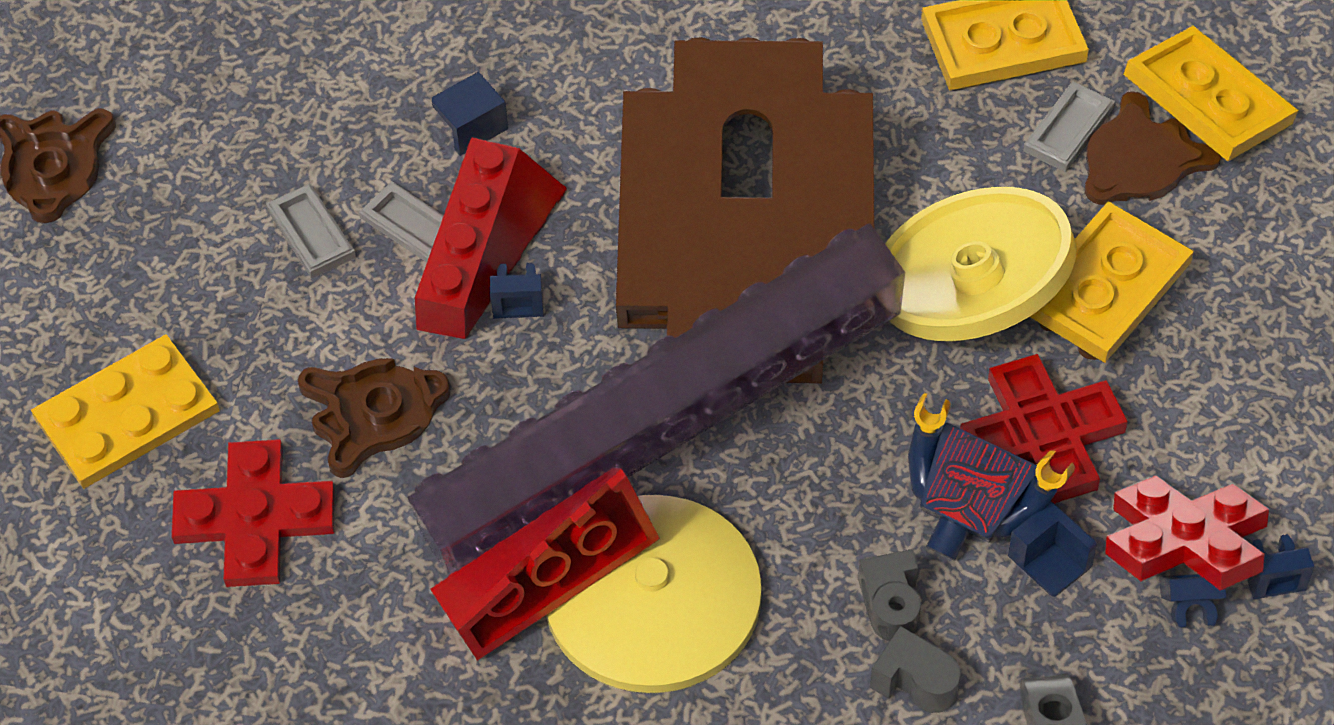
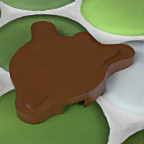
(1141, 156)
(51, 162)
(371, 408)

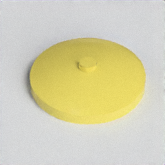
(981, 262)
(669, 610)

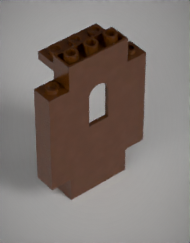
(676, 234)

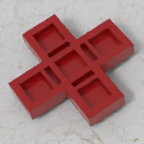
(1042, 420)
(253, 513)
(1196, 532)

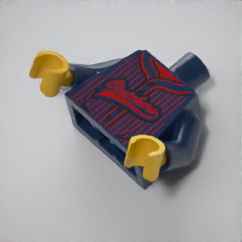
(973, 482)

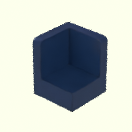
(472, 111)
(1052, 549)

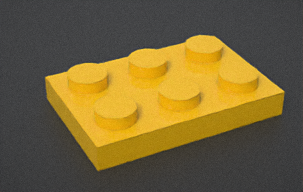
(1002, 39)
(1210, 93)
(1114, 282)
(125, 411)

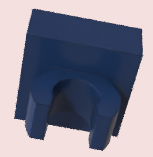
(516, 294)
(1282, 571)
(1188, 591)

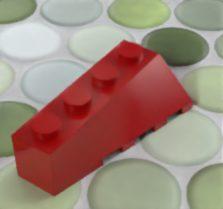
(488, 222)
(546, 562)

